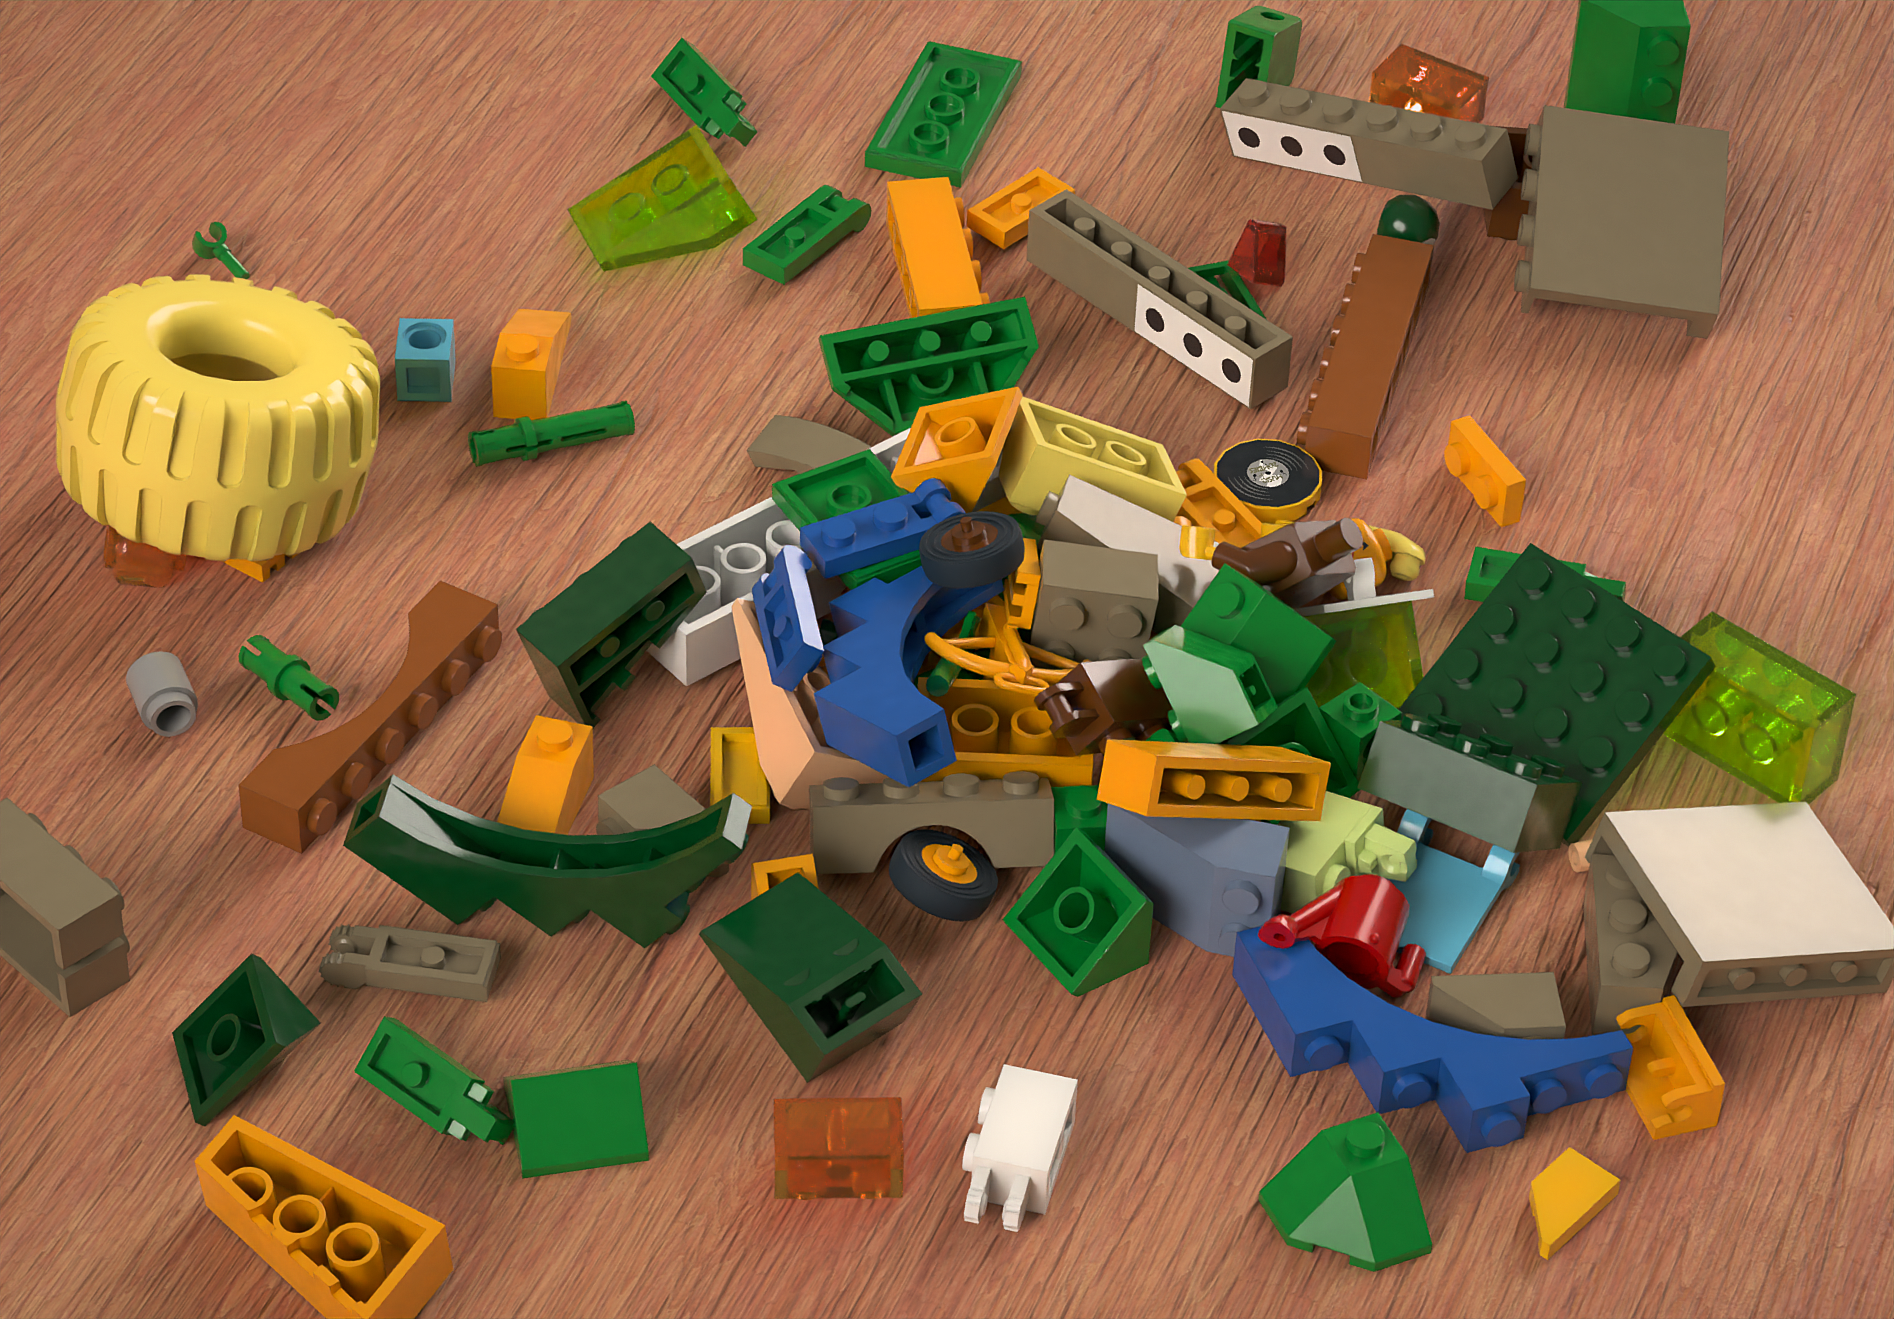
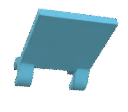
(1448, 895)

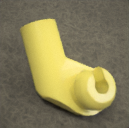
(1406, 555)

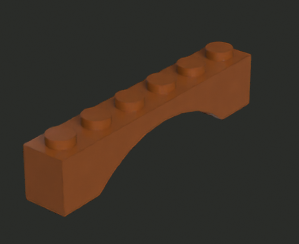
(309, 783)

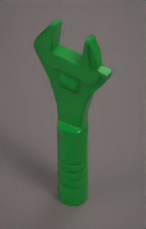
(946, 671)

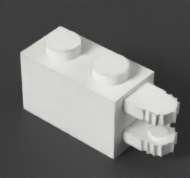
(1020, 1143)

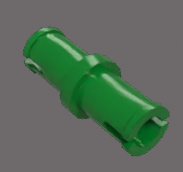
(288, 677)

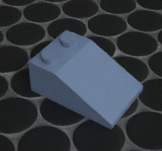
(1202, 872)

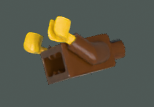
(1288, 560)

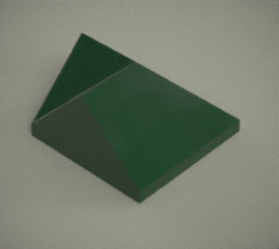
(238, 1036)

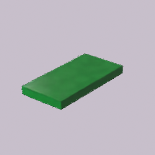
(943, 113)

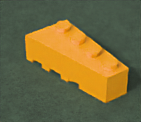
(322, 1229)

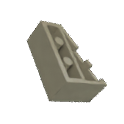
(1626, 948)

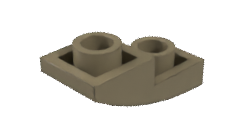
(801, 445)

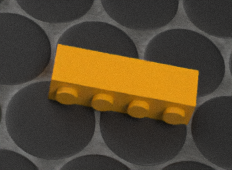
(932, 247)
(1213, 781)

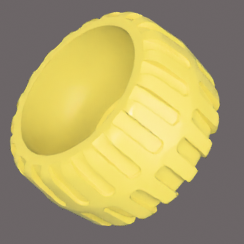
(216, 417)

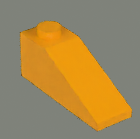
(528, 363)
(549, 776)

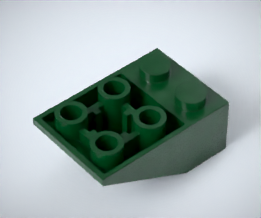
(812, 974)

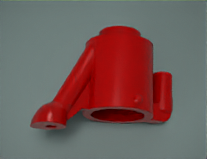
(1358, 931)

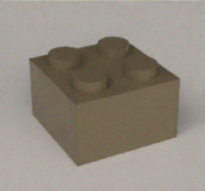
(1093, 603)

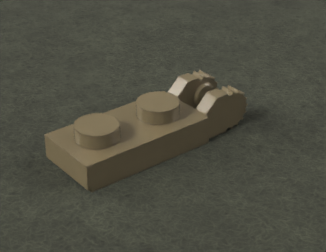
(411, 961)

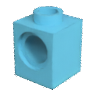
(425, 360)

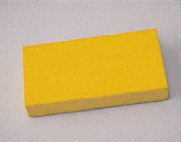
(738, 771)

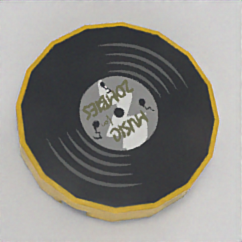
(1271, 478)

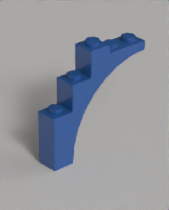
(872, 667)
(1404, 1060)

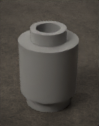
(162, 693)

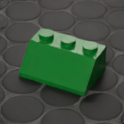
(1628, 58)
(1257, 622)

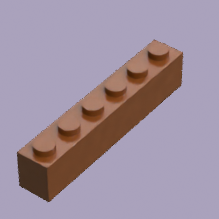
(1366, 356)

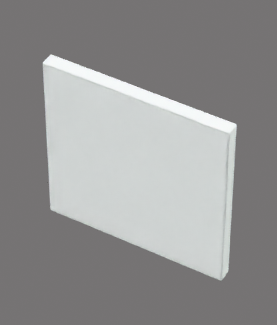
(1362, 592)

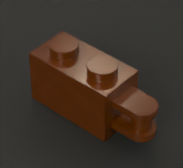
(1104, 703)

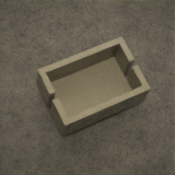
(58, 916)

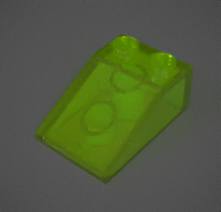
(663, 206)

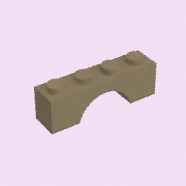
(859, 821)

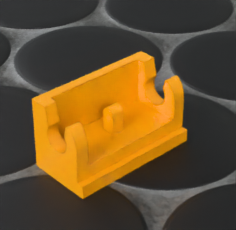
(1670, 1071)

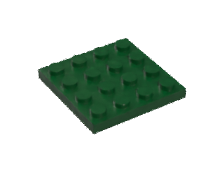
(1564, 678)

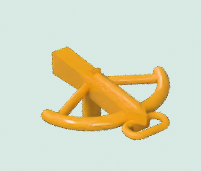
(1008, 657)

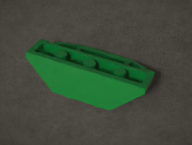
(929, 360)

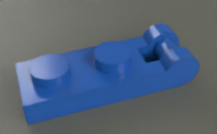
(877, 530)
(788, 619)

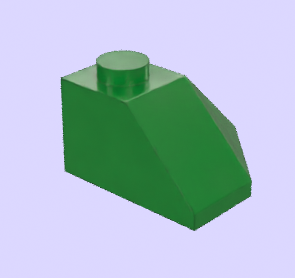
(1351, 1196)

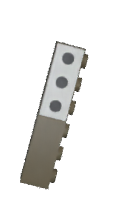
(1370, 143)
(1159, 299)

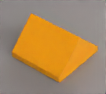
(957, 444)

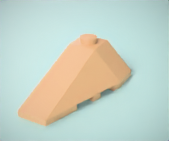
(788, 723)

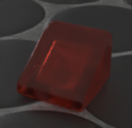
(1261, 253)

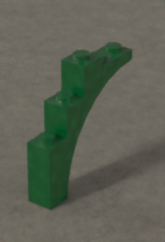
(548, 878)

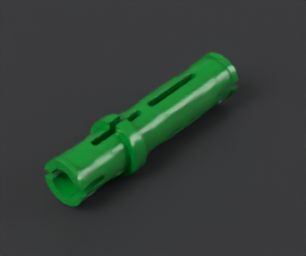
(531, 437)

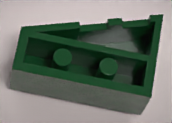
(608, 620)

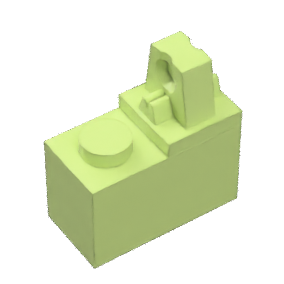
(1341, 845)

